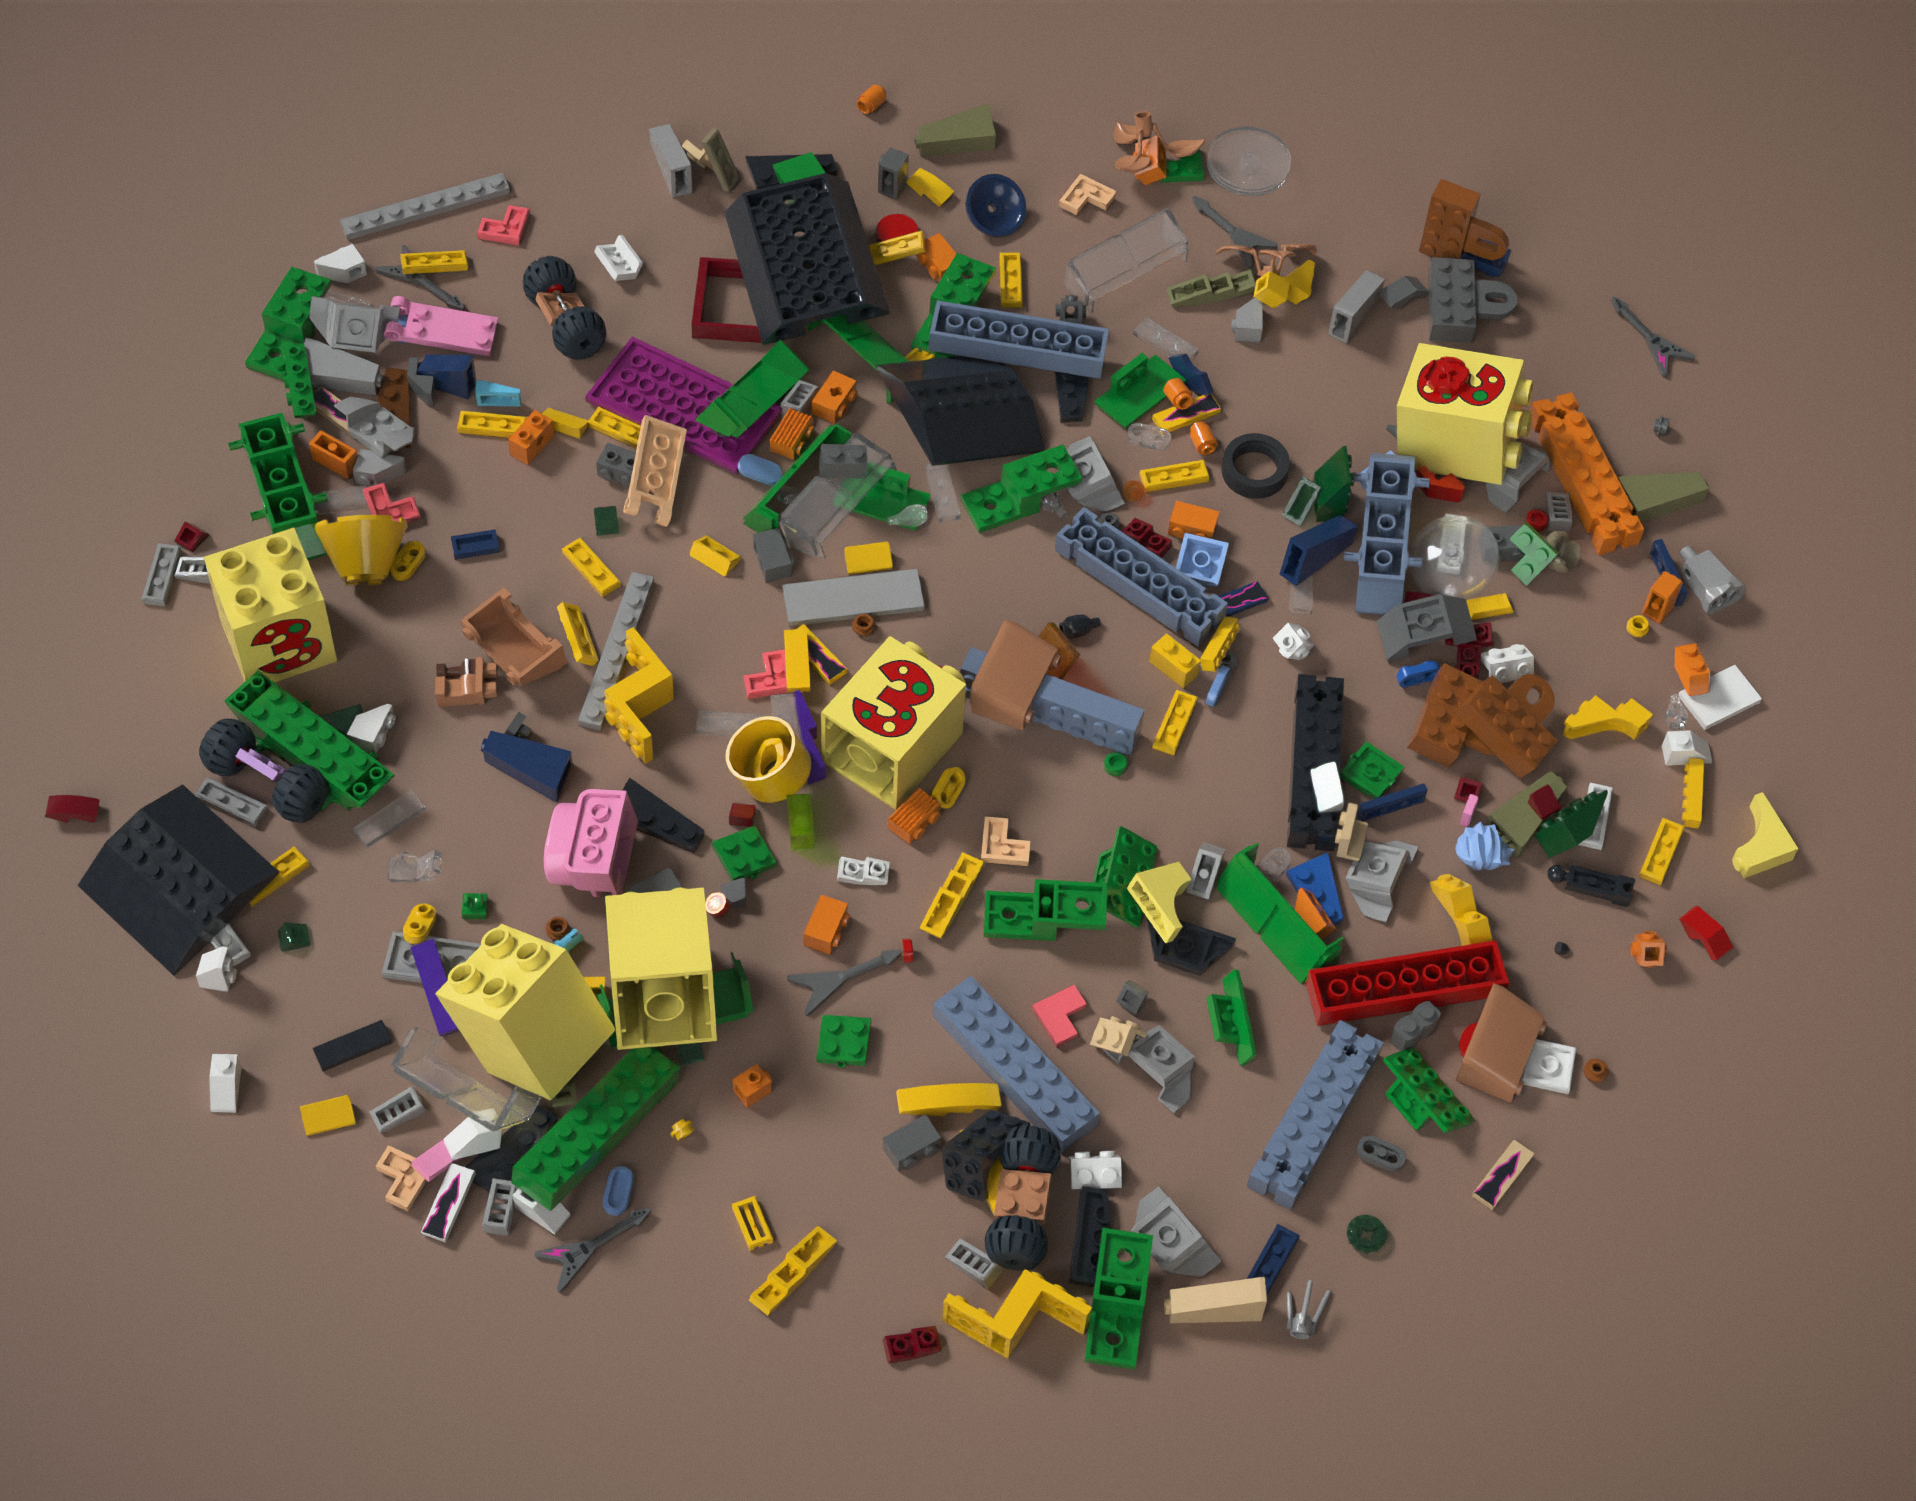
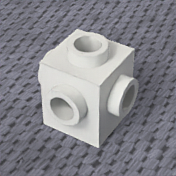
(1293, 641)

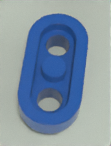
(1417, 674)

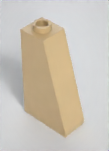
(1218, 1302)

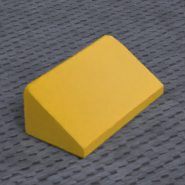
(567, 423)
(714, 555)
(868, 558)
(327, 1115)

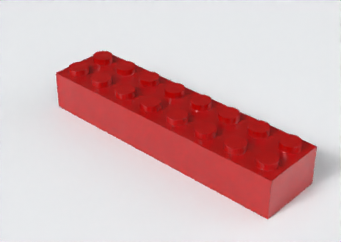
(1404, 982)

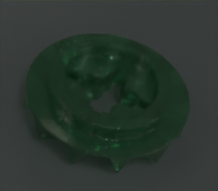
(1369, 1224)

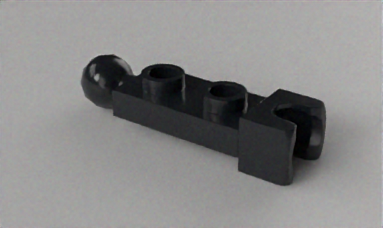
(1594, 883)

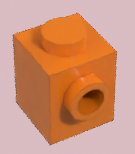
(752, 1085)

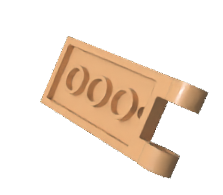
(656, 468)

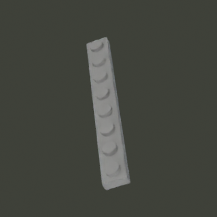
(424, 206)
(615, 651)

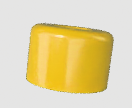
(760, 744)

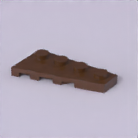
(395, 394)

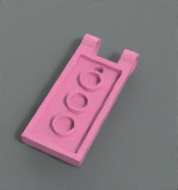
(443, 328)

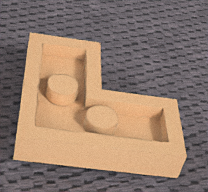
(1084, 191)
(998, 848)
(408, 1180)

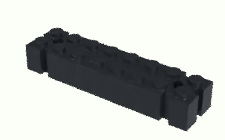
(1314, 744)

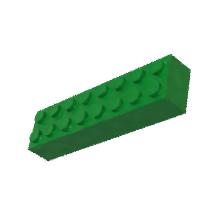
(595, 1126)

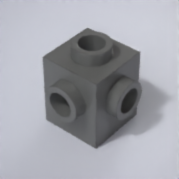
(1077, 315)

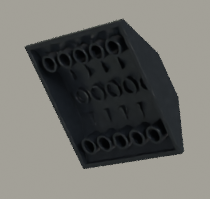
(964, 408)
(175, 877)

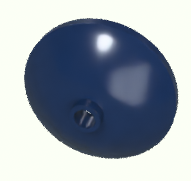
(1004, 198)

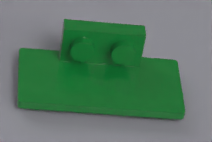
(1136, 389)
(890, 497)
(1118, 867)
(1422, 1094)

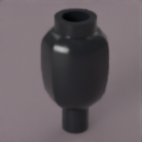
(1078, 625)

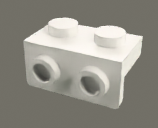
(619, 259)
(1508, 663)
(1095, 1171)

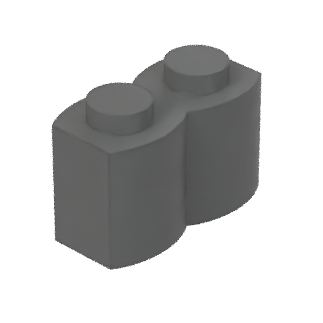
(1415, 1026)

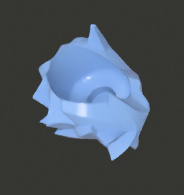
(1483, 848)

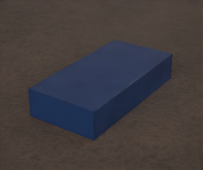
(475, 544)

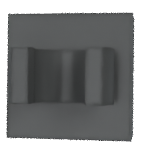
(517, 728)
(1132, 997)

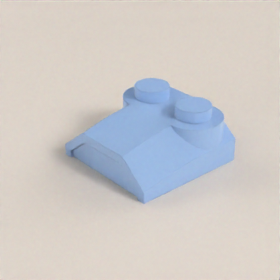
(1202, 559)

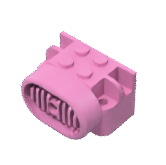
(591, 842)

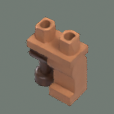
(470, 687)

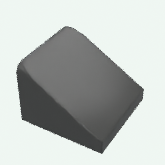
(735, 892)

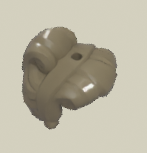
(1568, 552)

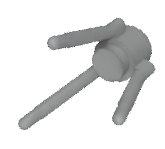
(1300, 1325)

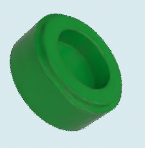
(1115, 764)

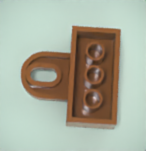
(1454, 229)
(1509, 722)
(1438, 729)

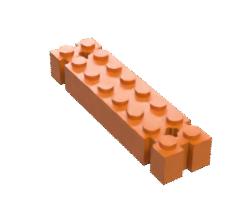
(1586, 474)

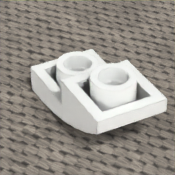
(865, 872)

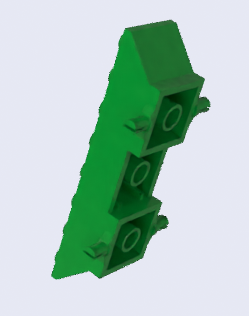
(280, 480)
(304, 738)

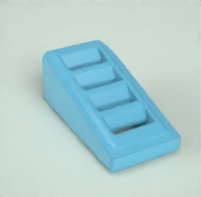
(496, 395)

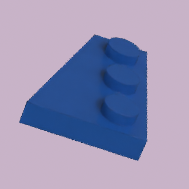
(1318, 877)

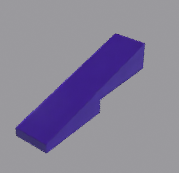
(808, 732)
(433, 978)

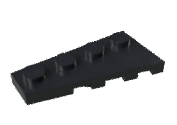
(763, 173)
(1071, 396)
(661, 819)
(513, 1146)
(1091, 1218)

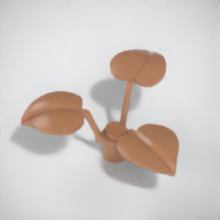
(1127, 134)
(1282, 254)

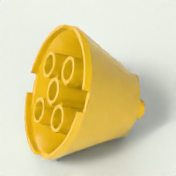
(362, 546)

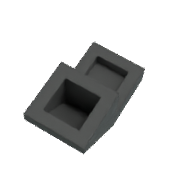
(1401, 291)
(421, 385)

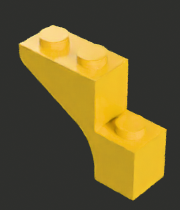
(1276, 290)
(1598, 716)
(1460, 904)

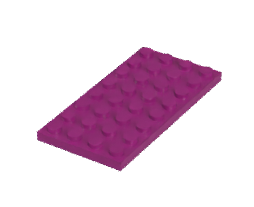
(669, 389)

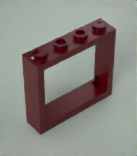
(718, 331)

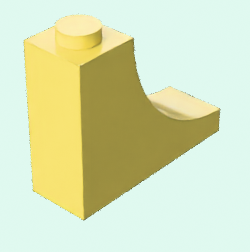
(1769, 846)
(1155, 894)

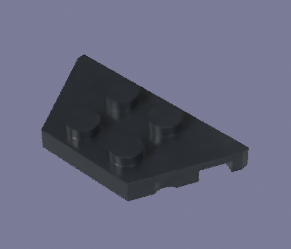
(1192, 948)

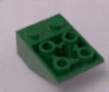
(1335, 481)
(1572, 824)

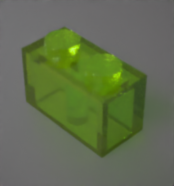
(800, 821)

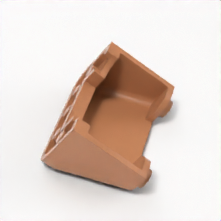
(513, 640)
(1012, 675)
(1501, 1045)

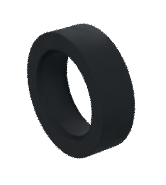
(1261, 444)

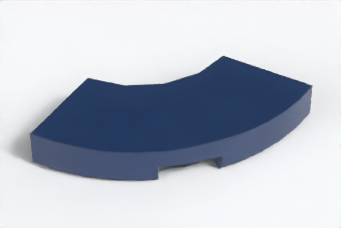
(1195, 379)

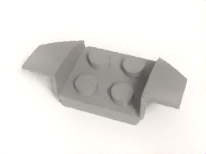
(351, 325)
(375, 425)
(1097, 485)
(1507, 494)
(1375, 876)
(1165, 1062)
(1175, 1240)

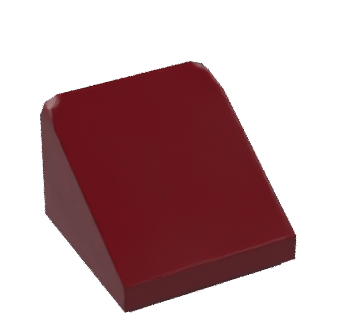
(190, 536)
(1467, 787)
(1544, 802)
(742, 815)

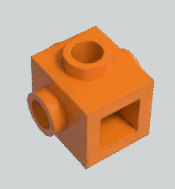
(1652, 955)

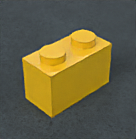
(1174, 661)

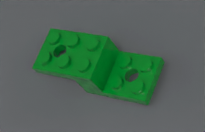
(956, 290)
(286, 320)
(1021, 488)
(1045, 910)
(1118, 1298)

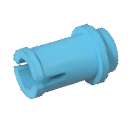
(570, 940)

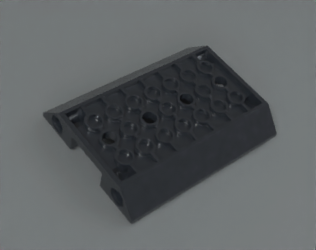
(775, 258)

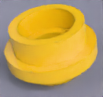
(1638, 621)
(682, 1129)

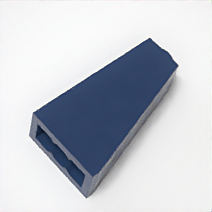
(1316, 547)
(529, 762)

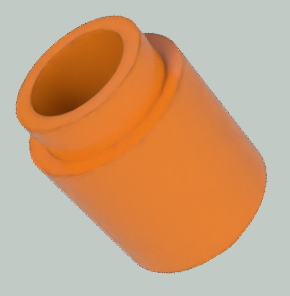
(871, 99)
(1178, 393)
(1203, 438)

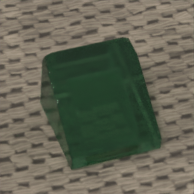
(606, 520)
(293, 936)
(689, 1053)

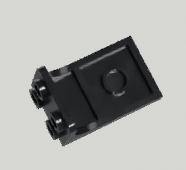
(973, 1152)

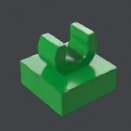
(474, 906)

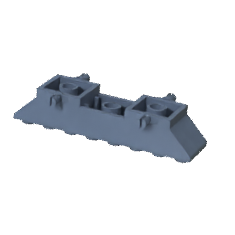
(1385, 532)

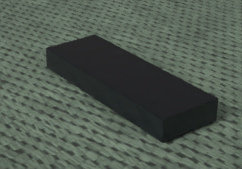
(352, 1045)

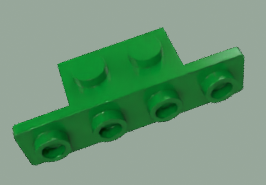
(298, 381)
(1231, 1018)

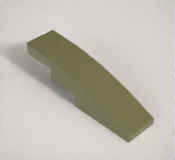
(1215, 289)

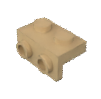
(697, 155)
(1352, 835)
(1115, 1035)

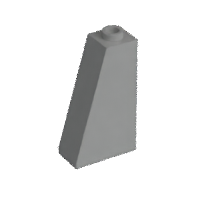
(671, 160)
(1354, 306)
(341, 370)

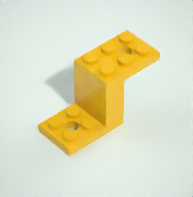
(638, 695)
(1016, 1313)

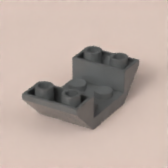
(1423, 623)

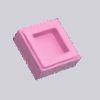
(1469, 810)

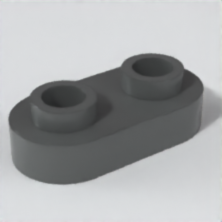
(1381, 1153)

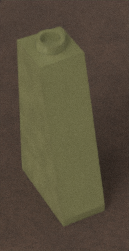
(958, 133)
(1663, 493)
(1516, 818)

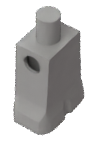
(1710, 580)

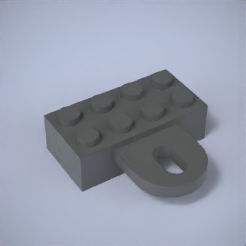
(1459, 300)

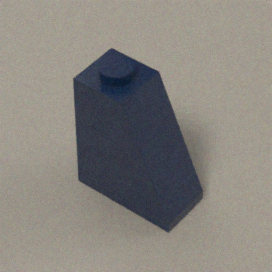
(451, 373)

